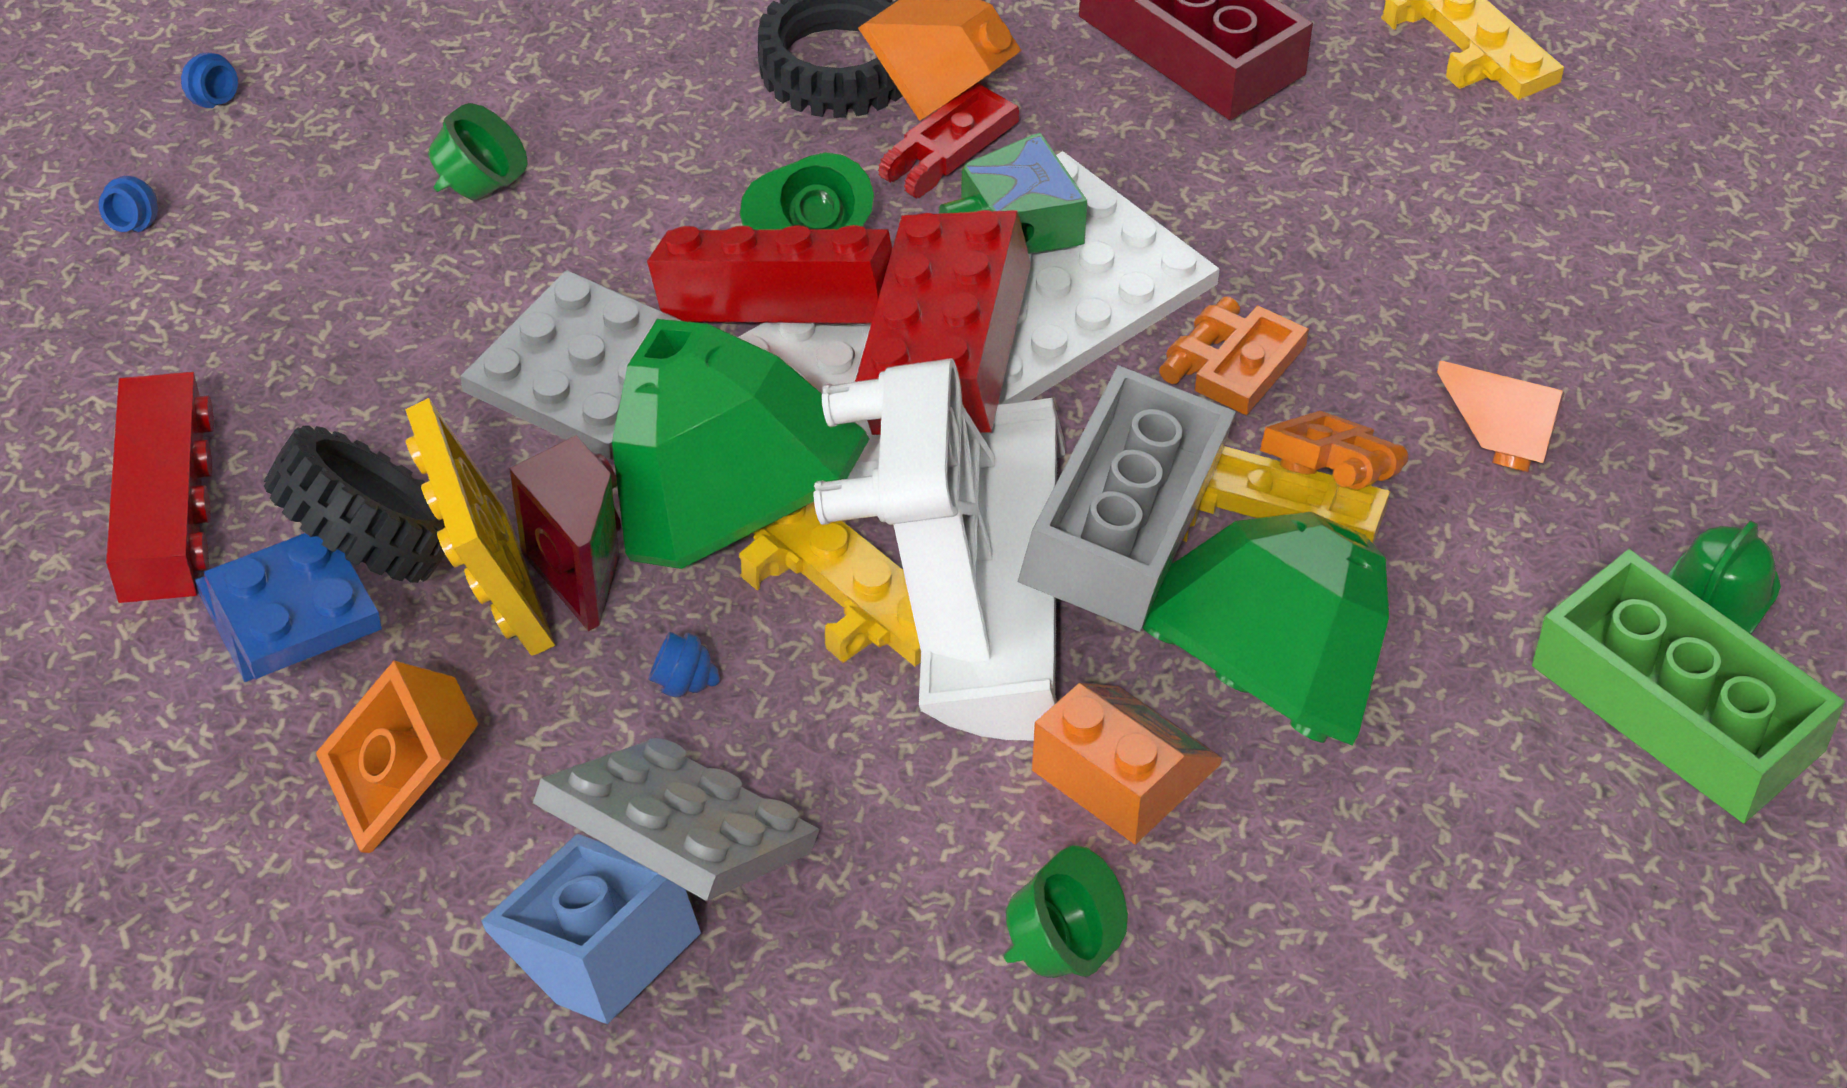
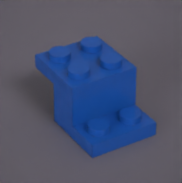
(286, 605)

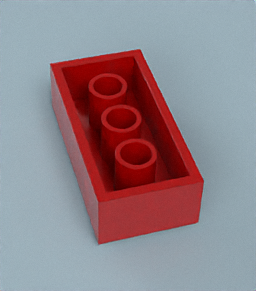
(952, 295)

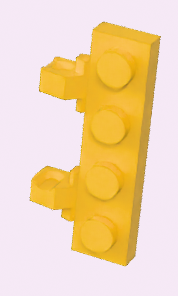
(1489, 42)
(1266, 489)
(848, 571)

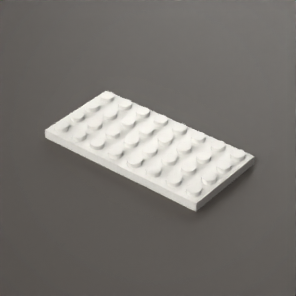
(1071, 312)

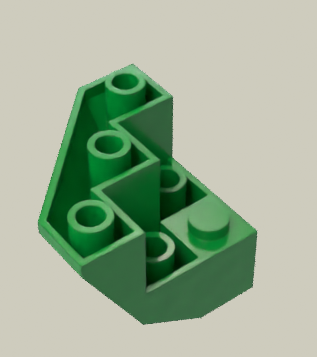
(716, 443)
(1284, 615)

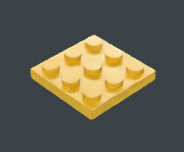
(476, 529)

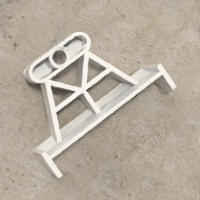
(962, 533)

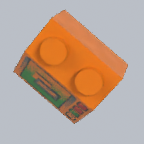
(1118, 758)

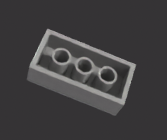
(1126, 498)

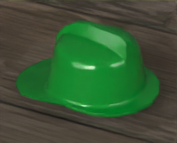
(476, 152)
(811, 193)
(1731, 573)
(1067, 916)

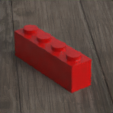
(770, 274)
(158, 487)

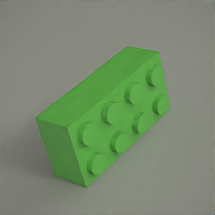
(1687, 684)

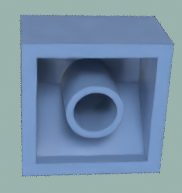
(593, 927)

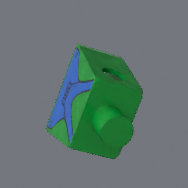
(1029, 180)

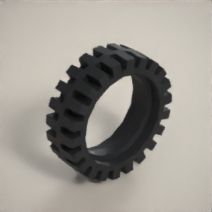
(819, 85)
(356, 503)

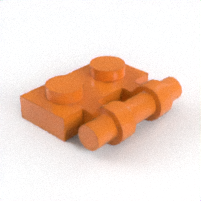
(1247, 362)
(1334, 443)

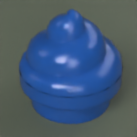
(209, 80)
(128, 204)
(683, 666)

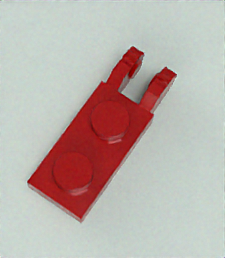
(948, 138)

